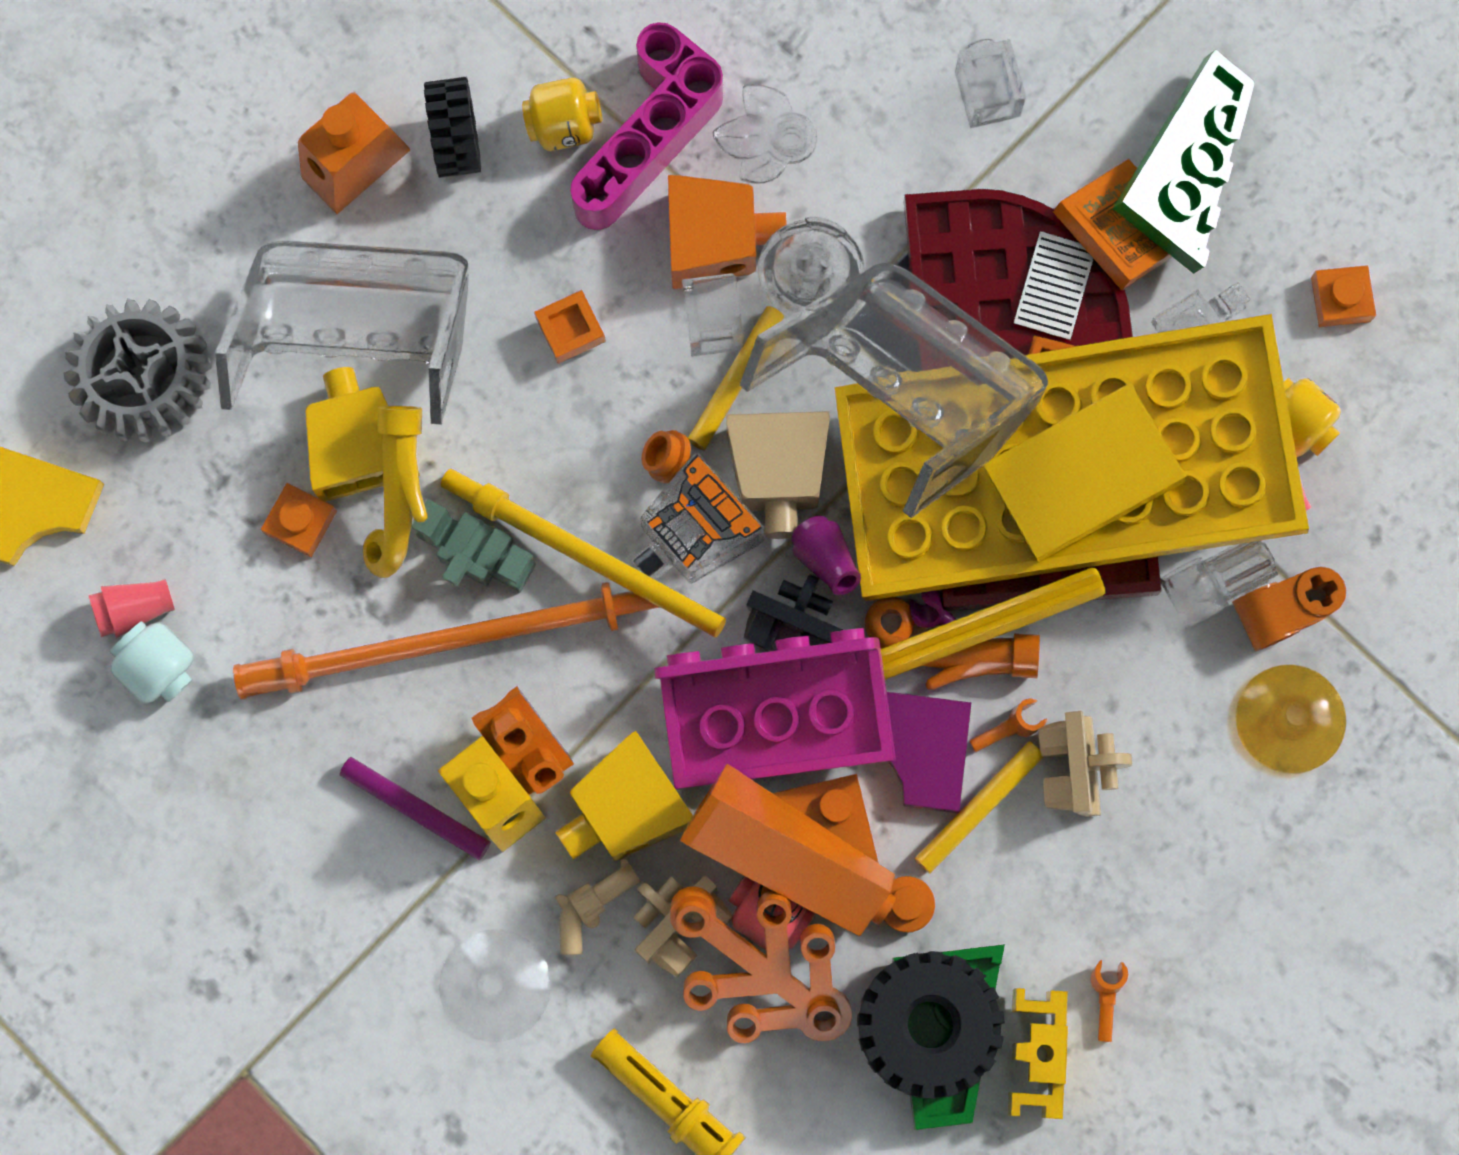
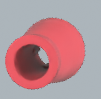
(125, 605)

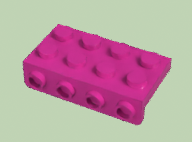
(777, 709)

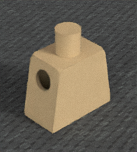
(778, 464)

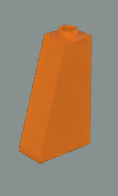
(789, 853)

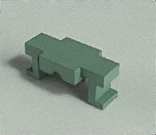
(474, 549)

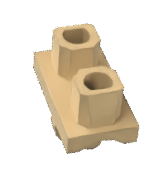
(1076, 740)
(662, 943)

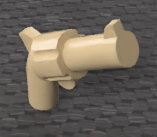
(587, 904)

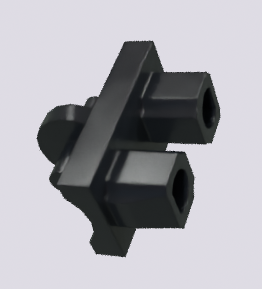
(769, 615)

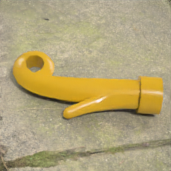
(403, 500)

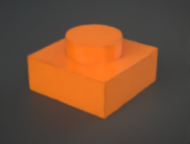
(1343, 296)
(569, 326)
(299, 520)

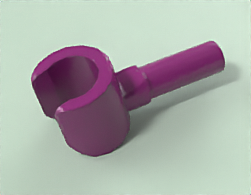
(931, 612)

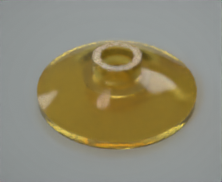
(1270, 735)

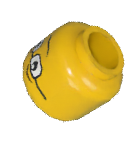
(561, 114)

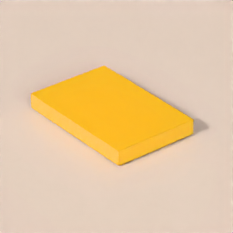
(1084, 472)

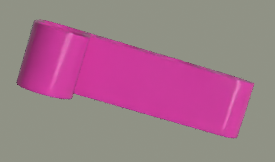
(638, 134)

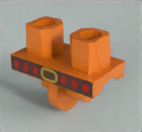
(523, 742)

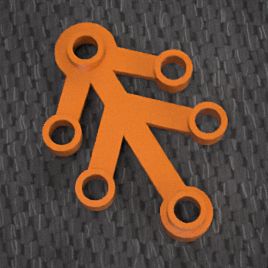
(764, 972)

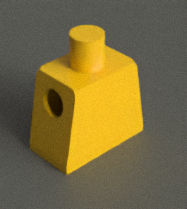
(345, 437)
(491, 794)
(624, 804)

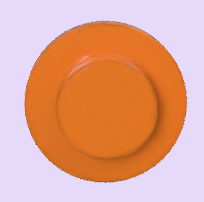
(665, 454)
(913, 905)

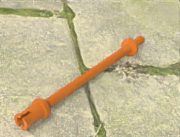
(294, 670)

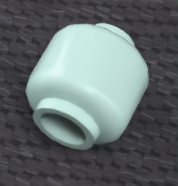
(151, 662)

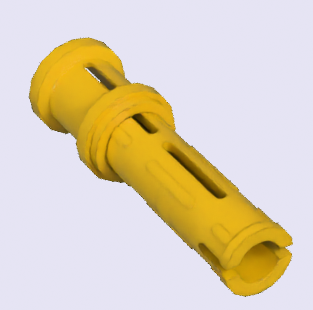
(688, 1119)

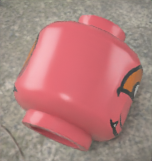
(745, 915)

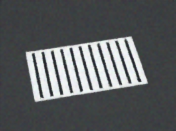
(1054, 286)

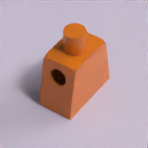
(350, 149)
(715, 228)

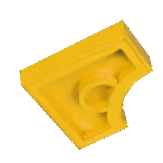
(40, 501)

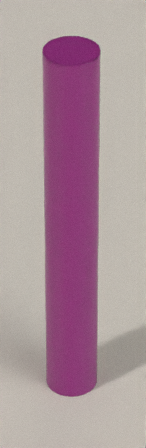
(415, 808)

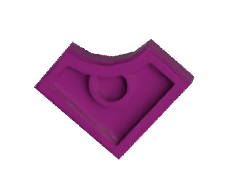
(929, 749)

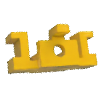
(1054, 1041)

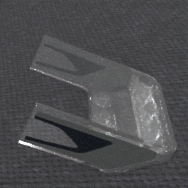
(349, 304)
(917, 359)

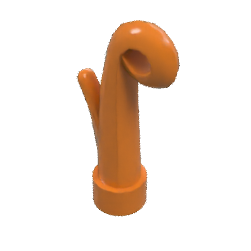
(995, 656)

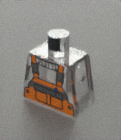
(696, 525)

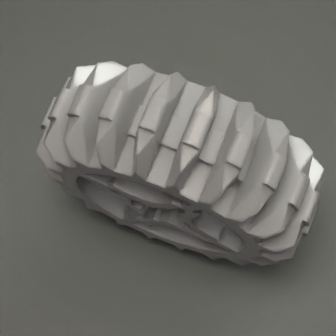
(117, 378)

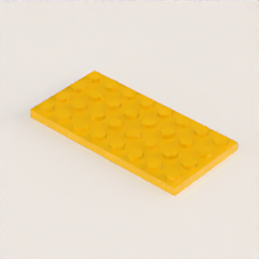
(1208, 391)

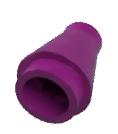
(825, 553)

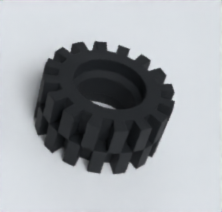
(452, 127)

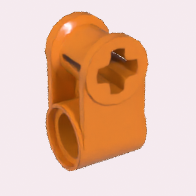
(1282, 607)

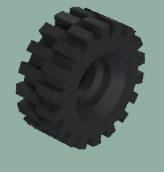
(974, 1015)

